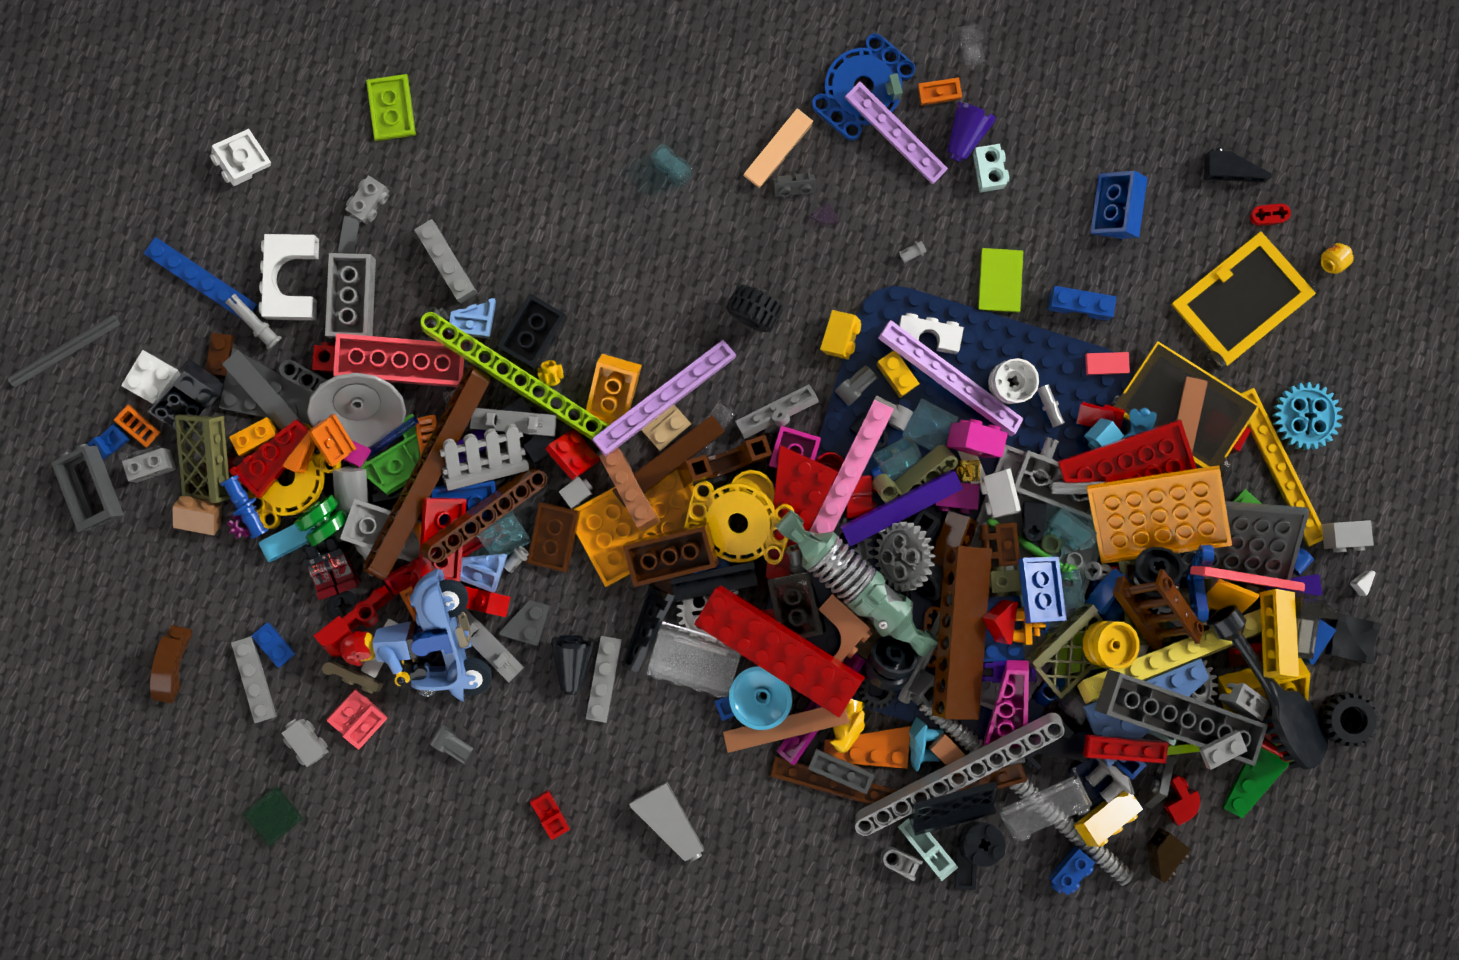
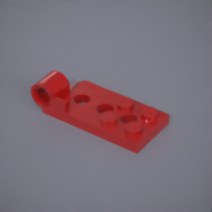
(432, 511)

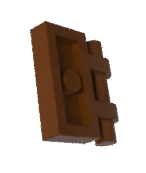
(1007, 542)

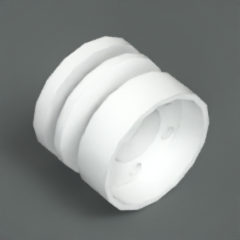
(1023, 375)

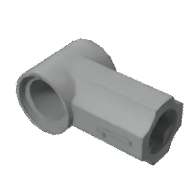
(900, 415)

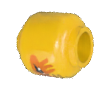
(1336, 258)

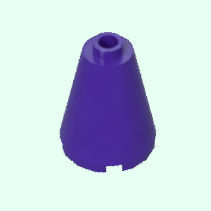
(968, 130)

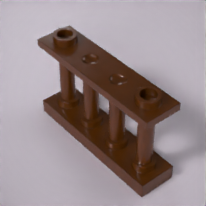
(1147, 622)

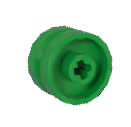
(319, 517)

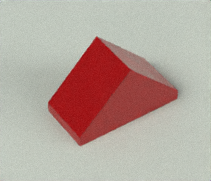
(1001, 621)

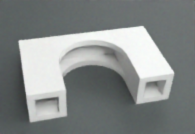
(277, 251)

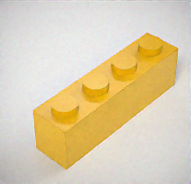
(1279, 634)

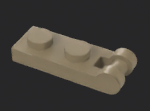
(351, 676)

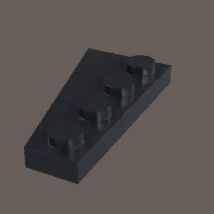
(649, 621)

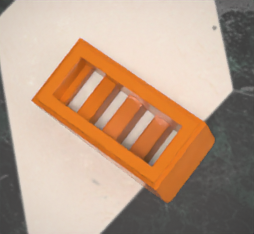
(136, 415)
(426, 425)
(301, 456)

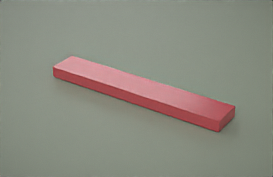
(1247, 578)

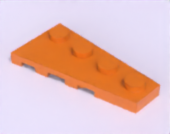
(877, 748)

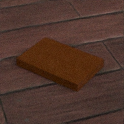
(553, 537)

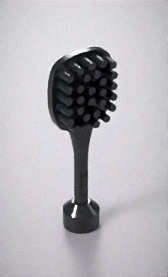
(1289, 711)

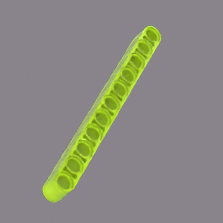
(513, 372)

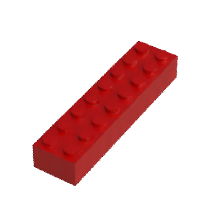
(779, 650)

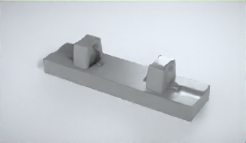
(527, 422)
(492, 649)

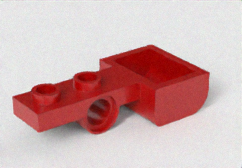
(335, 631)

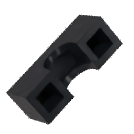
(538, 443)

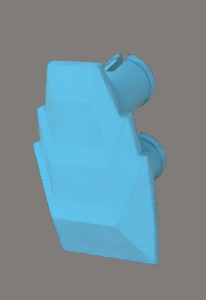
(918, 736)

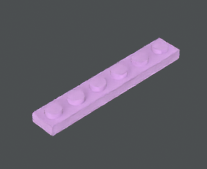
(896, 133)

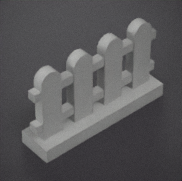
(483, 469)

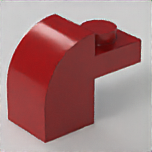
(1185, 804)

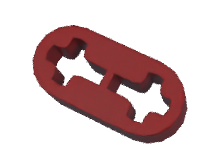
(1270, 219)

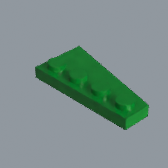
(1254, 782)

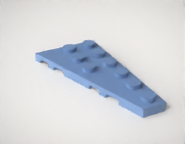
(1181, 680)

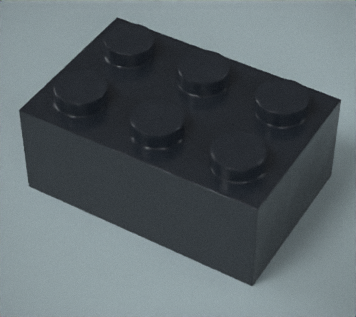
(532, 332)

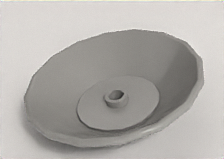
(363, 404)

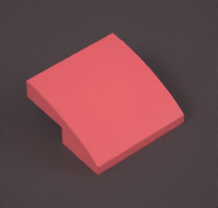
(357, 718)

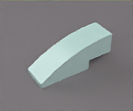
(930, 851)

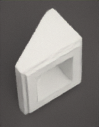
(1363, 582)

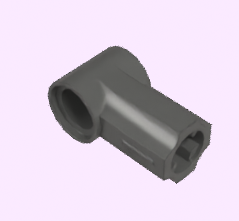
(852, 388)
(447, 741)

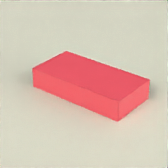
(1107, 363)

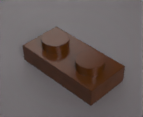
(219, 351)

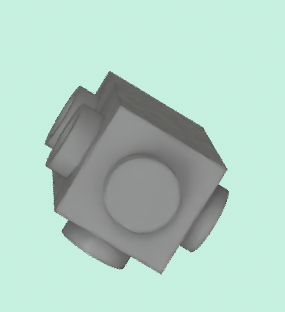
(367, 200)
(304, 741)

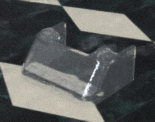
(1045, 807)

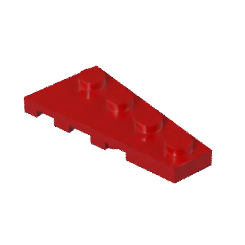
(265, 465)

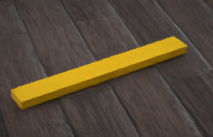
(1282, 469)

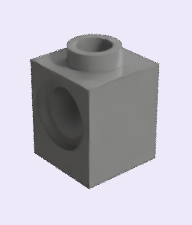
(576, 492)

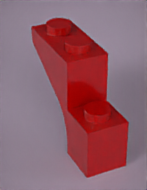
(487, 602)

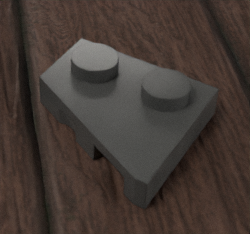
(527, 623)
(1160, 783)

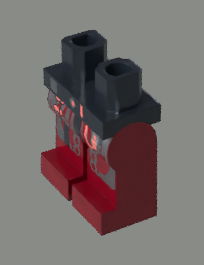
(331, 568)

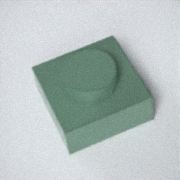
(893, 87)

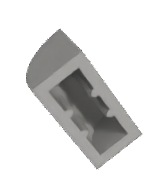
(349, 484)

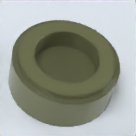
(1050, 544)

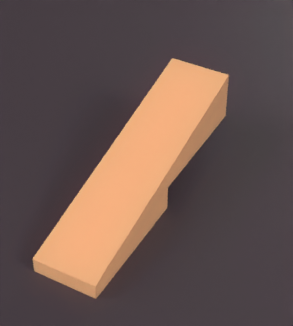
(778, 148)

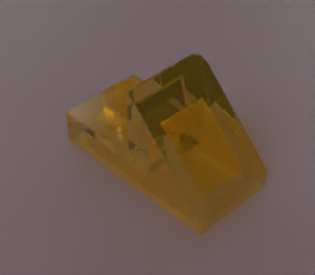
(968, 470)

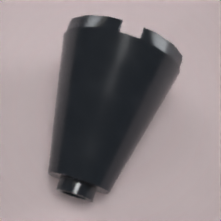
(571, 661)

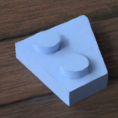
(475, 319)
(483, 570)

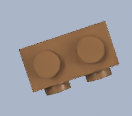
(197, 515)

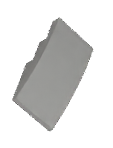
(365, 525)

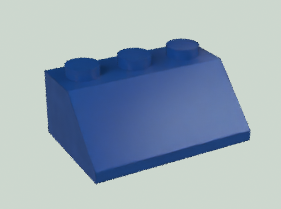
(1119, 204)

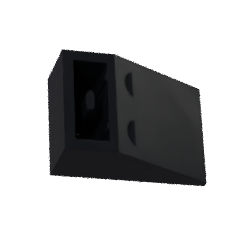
(187, 393)

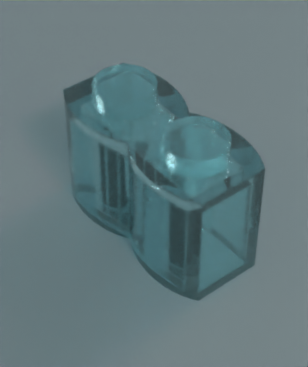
(667, 162)

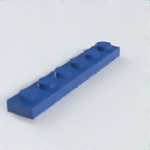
(195, 275)

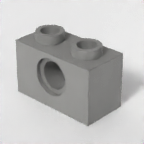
(149, 465)

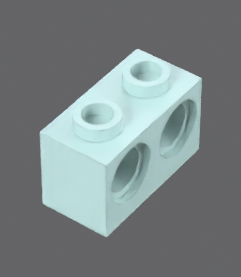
(985, 168)

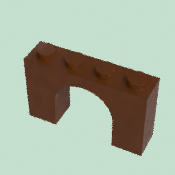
(740, 457)

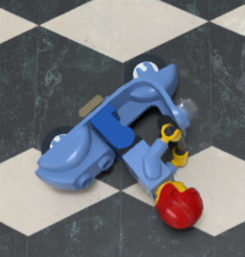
(435, 629)

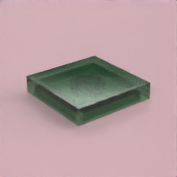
(273, 816)

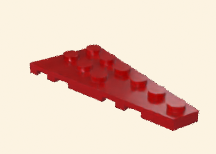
(1140, 455)
(803, 486)

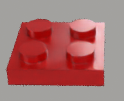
(573, 454)

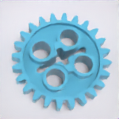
(1326, 417)

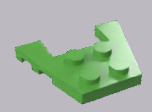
(394, 466)

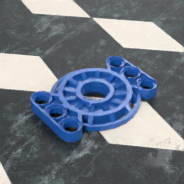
(871, 66)

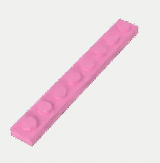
(852, 468)

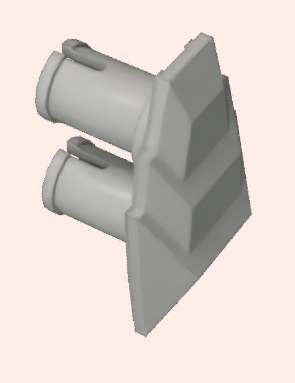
(1120, 782)

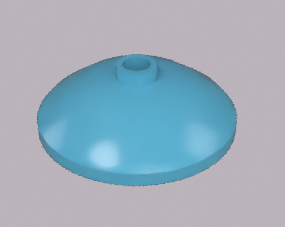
(751, 707)

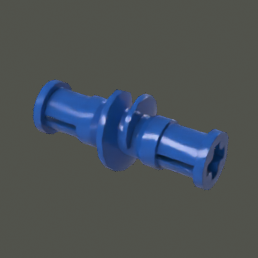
(244, 506)

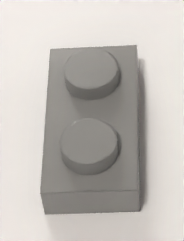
(1223, 749)

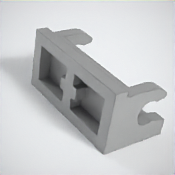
(1245, 701)

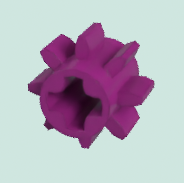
(235, 529)

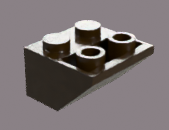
(1165, 855)

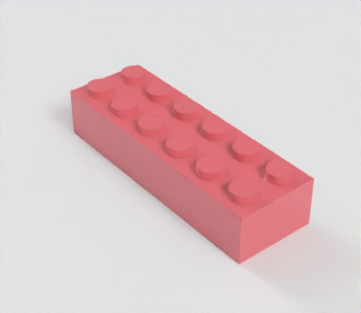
(398, 360)

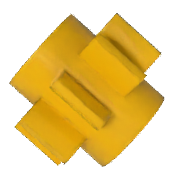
(550, 373)

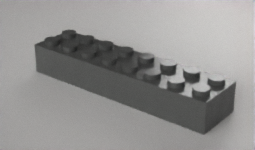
(1176, 714)

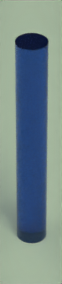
(393, 435)

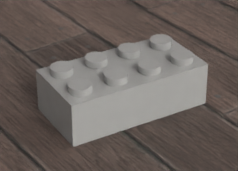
(350, 294)

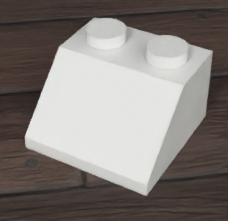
(1000, 494)

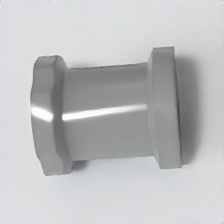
(1096, 567)

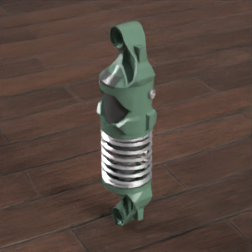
(858, 585)

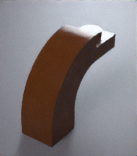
(166, 664)

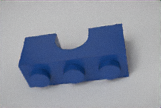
(1090, 303)

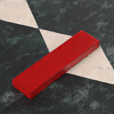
(1125, 749)

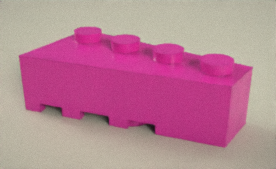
(1011, 702)

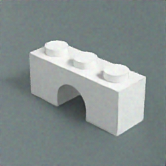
(947, 335)

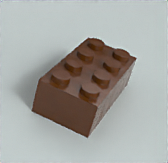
(670, 554)

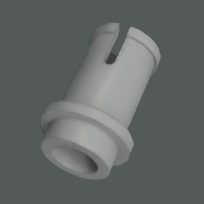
(912, 251)
(520, 554)

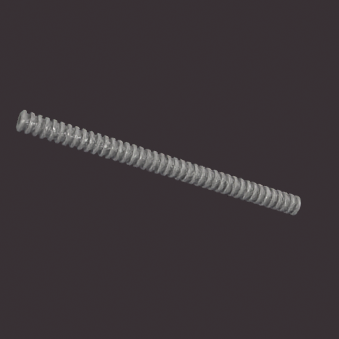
(1099, 854)

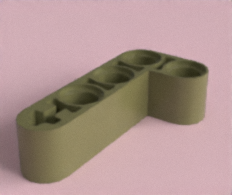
(931, 466)

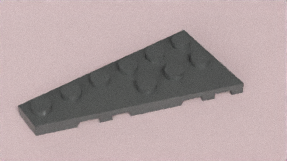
(238, 400)

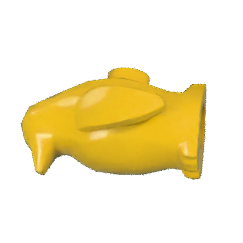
(848, 733)

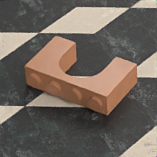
(851, 626)

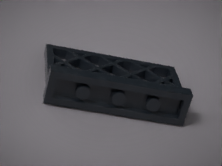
(953, 808)

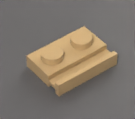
(666, 427)

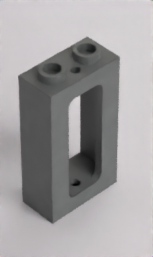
(75, 493)

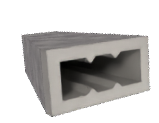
(666, 817)

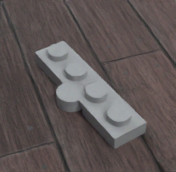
(777, 411)

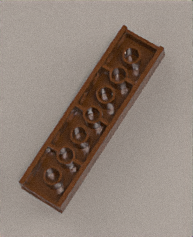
(965, 633)

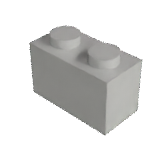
(1347, 534)

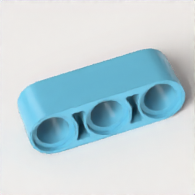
(283, 542)

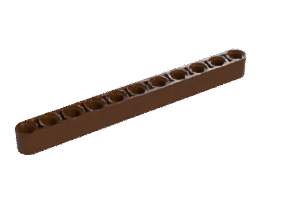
(425, 474)

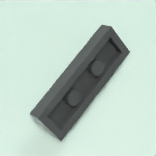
(841, 771)

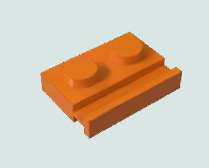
(332, 440)

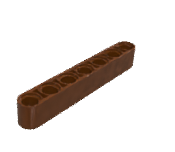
(474, 515)

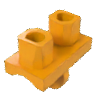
(1025, 635)

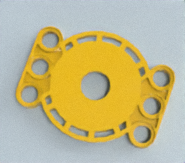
(296, 494)
(760, 521)

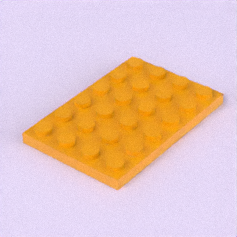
(1159, 511)
(607, 525)

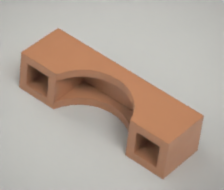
(629, 490)

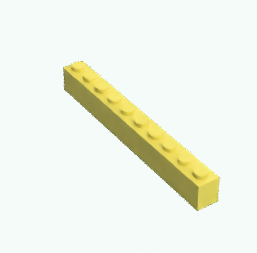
(1170, 657)

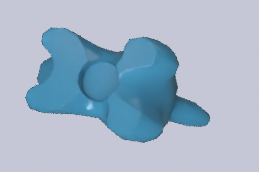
(1141, 421)

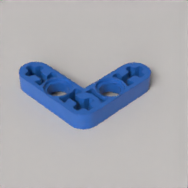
(1203, 557)

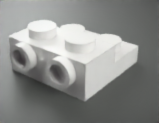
(239, 157)

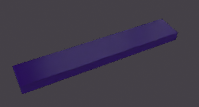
(901, 507)

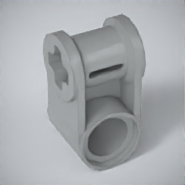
(904, 864)

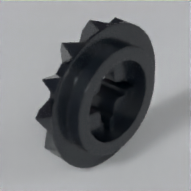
(336, 600)

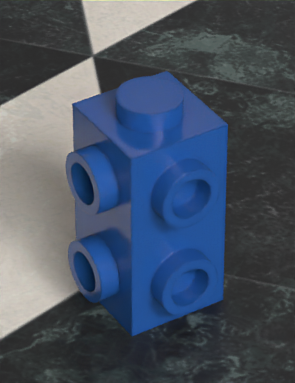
(1071, 871)

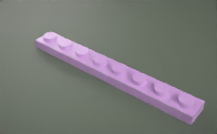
(950, 378)
(664, 398)

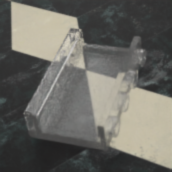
(693, 660)

